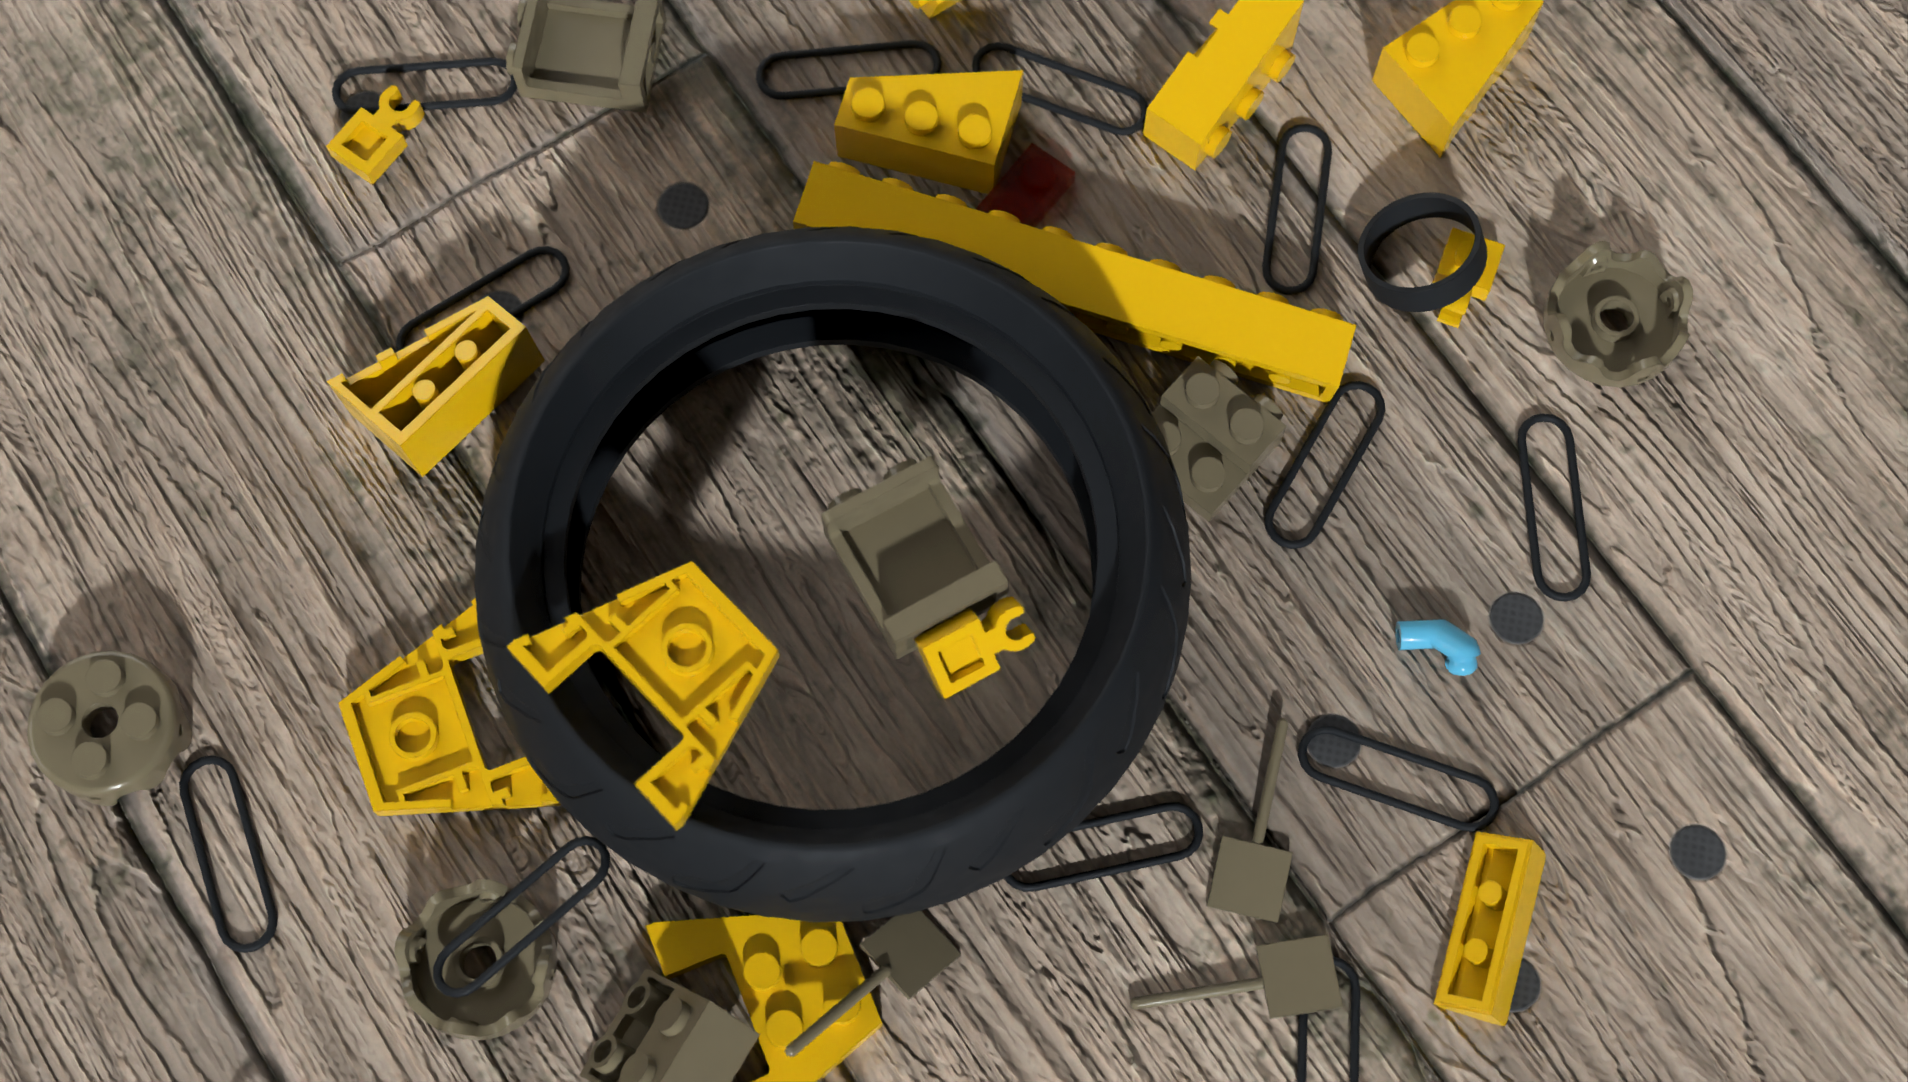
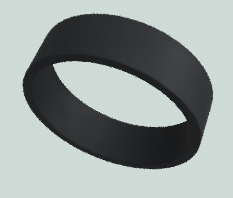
(1408, 210)

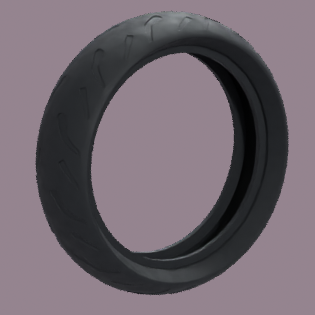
(796, 294)

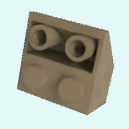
(669, 1037)

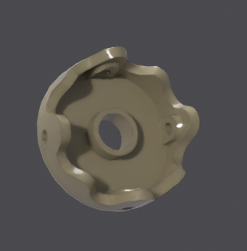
(1639, 290)
(139, 749)
(504, 999)

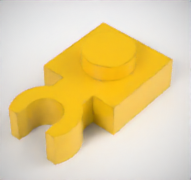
(374, 141)
(965, 647)

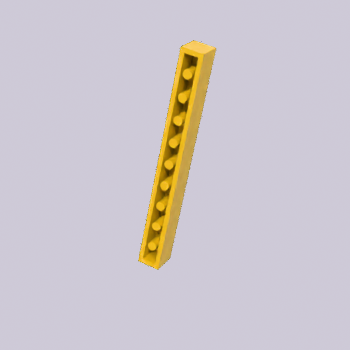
(1103, 286)

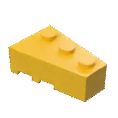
(1450, 62)
(1223, 79)
(932, 124)
(442, 384)

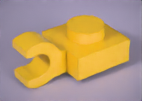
(1454, 255)

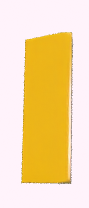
(1491, 927)

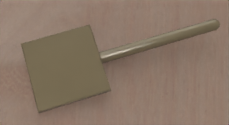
(1247, 874)
(906, 951)
(1294, 975)

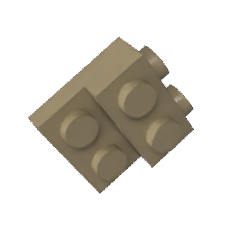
(1215, 433)

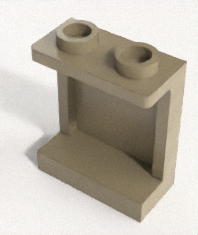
(587, 51)
(911, 553)

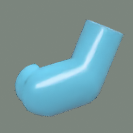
(1443, 636)

